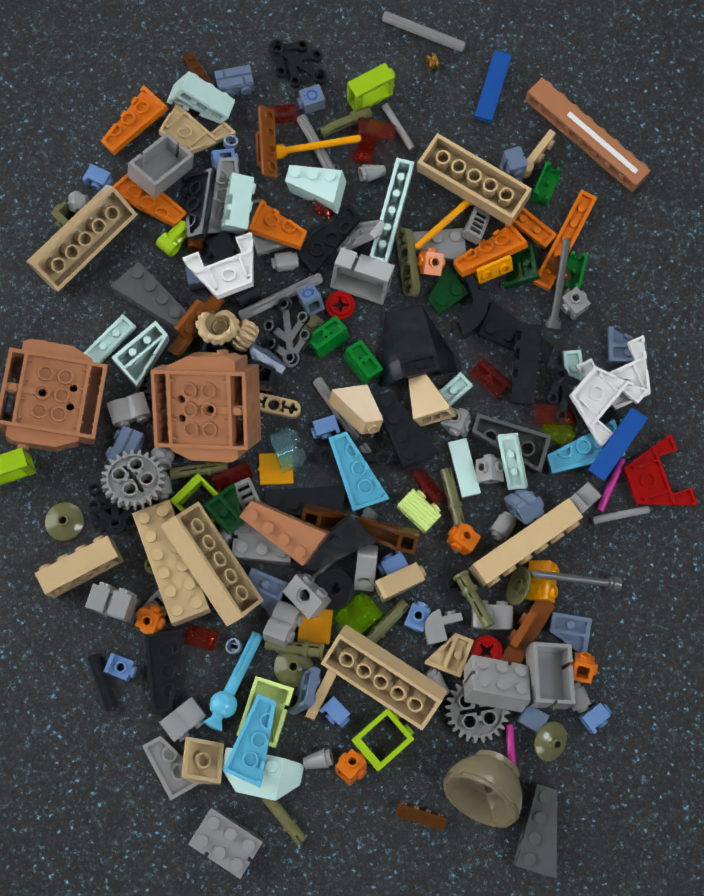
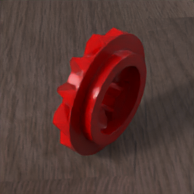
(346, 299)
(487, 641)

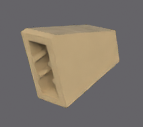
(428, 402)
(357, 407)
(399, 581)

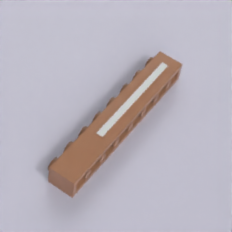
(587, 134)

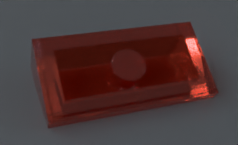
(284, 113)
(376, 128)
(490, 377)
(231, 476)
(428, 486)

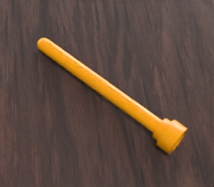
(283, 151)
(443, 223)

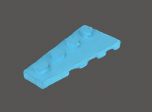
(577, 453)
(359, 481)
(251, 747)

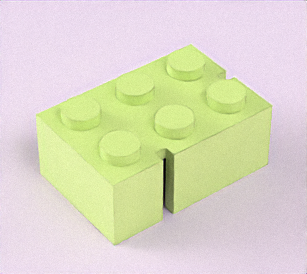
(274, 691)

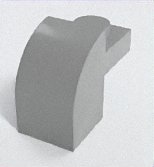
(585, 497)
(366, 568)
(434, 627)

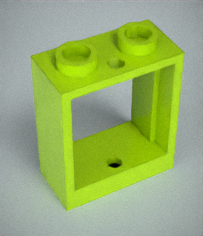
(371, 87)
(15, 465)
(191, 487)
(406, 730)

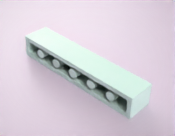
(393, 209)

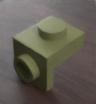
(58, 214)

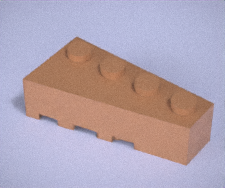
(286, 531)

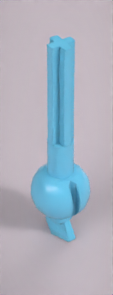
(223, 703)

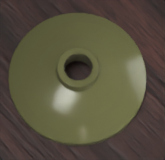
(72, 526)
(518, 585)
(283, 671)
(550, 741)

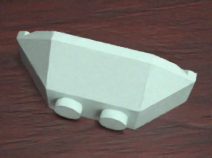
(278, 778)

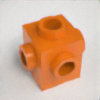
(430, 262)
(463, 538)
(156, 618)
(584, 667)
(351, 766)

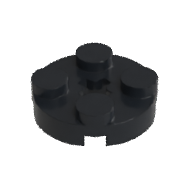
(344, 583)

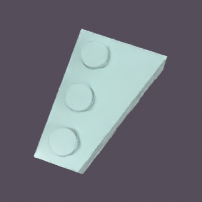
(202, 97)
(317, 183)
(238, 204)
(141, 353)

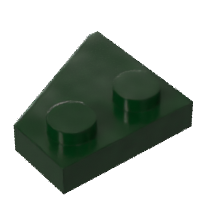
(524, 268)
(447, 292)
(226, 509)

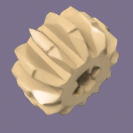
(245, 336)

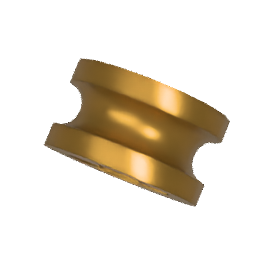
(432, 62)

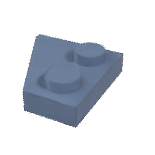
(617, 348)
(267, 357)
(268, 587)
(571, 630)
(306, 691)

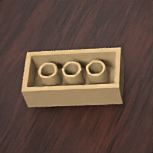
(79, 566)

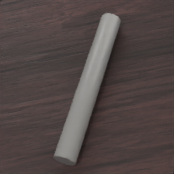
(402, 133)
(620, 514)

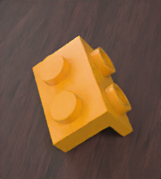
(493, 269)
(543, 588)

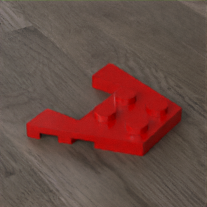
(649, 482)

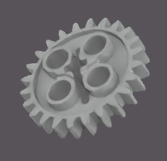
(148, 470)
(480, 728)

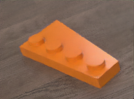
(141, 114)
(161, 207)
(501, 244)

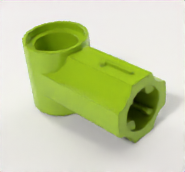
(172, 241)

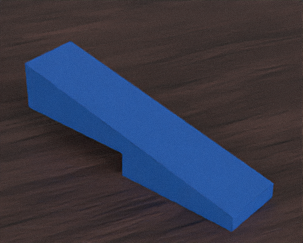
(492, 86)
(617, 444)

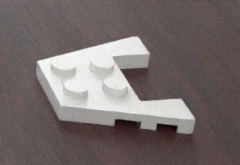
(228, 274)
(633, 372)
(595, 396)

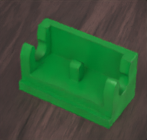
(546, 184)
(576, 267)
(328, 337)
(362, 362)

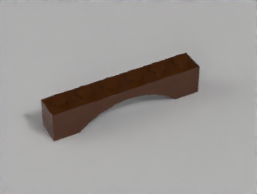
(387, 534)

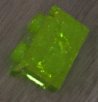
(359, 613)

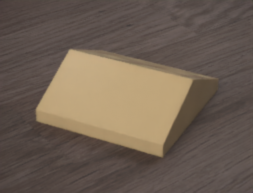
(202, 761)

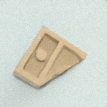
(451, 655)

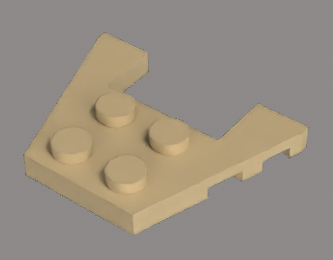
(190, 132)

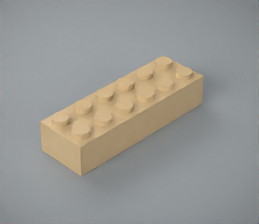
(474, 179)
(82, 237)
(528, 541)
(212, 563)
(177, 585)
(384, 677)

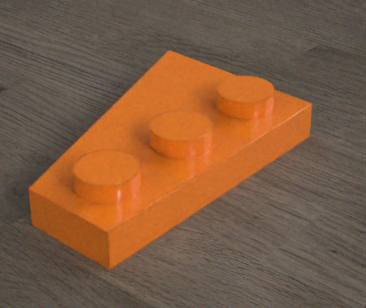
(273, 226)

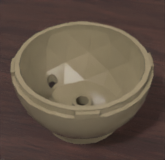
(485, 788)

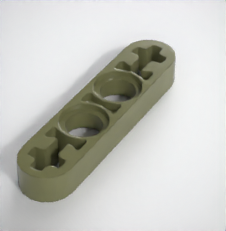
(410, 281)

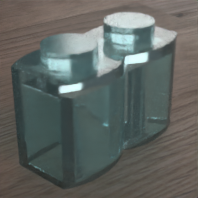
(287, 450)

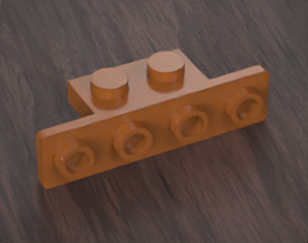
(266, 143)
(186, 325)
(527, 632)

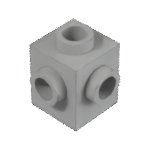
(574, 302)
(460, 424)
(489, 469)

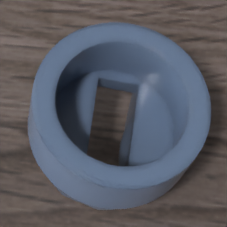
(228, 139)
(234, 641)

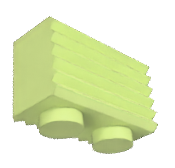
(419, 510)

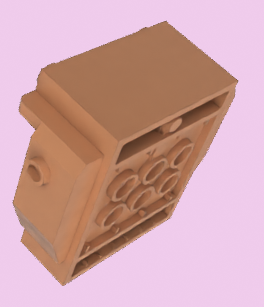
(207, 380)
(44, 420)

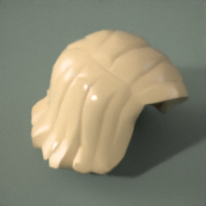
(217, 327)

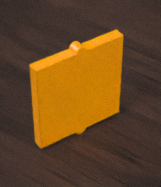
(271, 471)
(316, 629)

